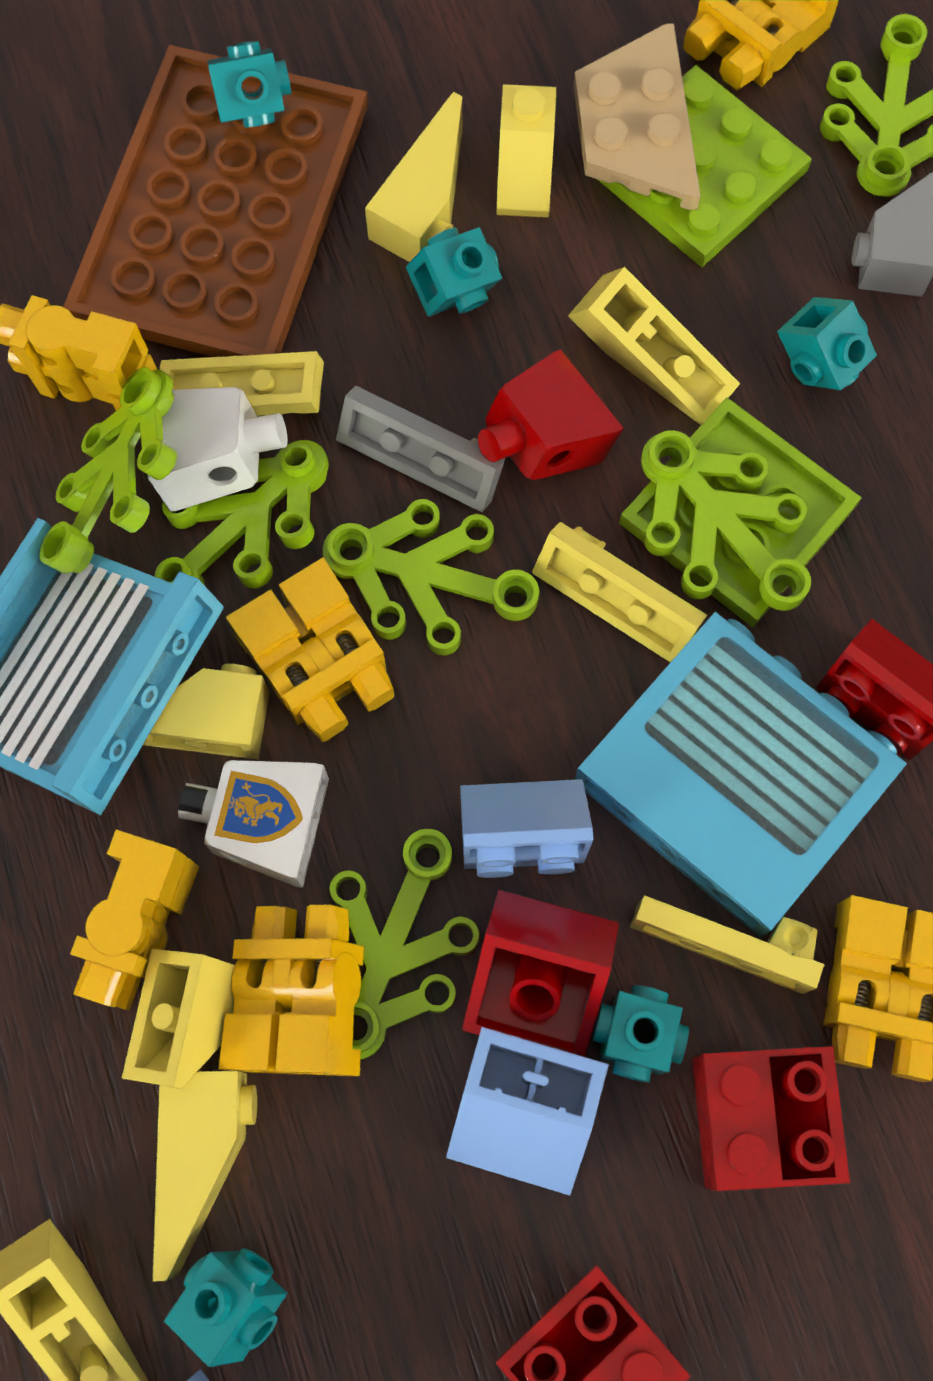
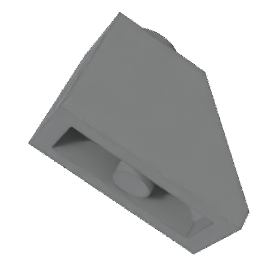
(898, 244)

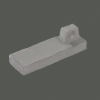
(418, 448)

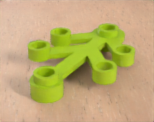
(900, 45)
(144, 402)
(294, 473)
(720, 513)
(421, 570)
(387, 955)

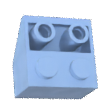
(525, 827)
(527, 1111)

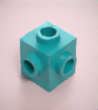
(236, 103)
(454, 271)
(827, 343)
(619, 1046)
(226, 1306)

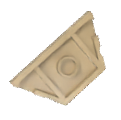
(637, 119)

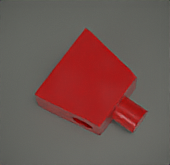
(549, 421)

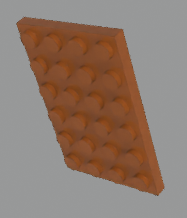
(215, 217)

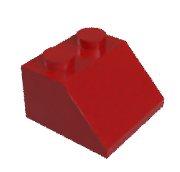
(541, 973)

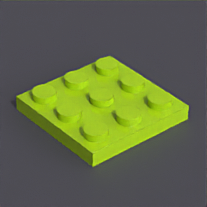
(739, 171)
(790, 471)

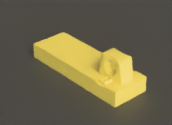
(269, 381)
(616, 591)
(781, 960)

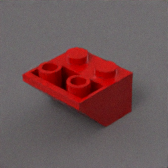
(885, 688)
(770, 1119)
(590, 1338)

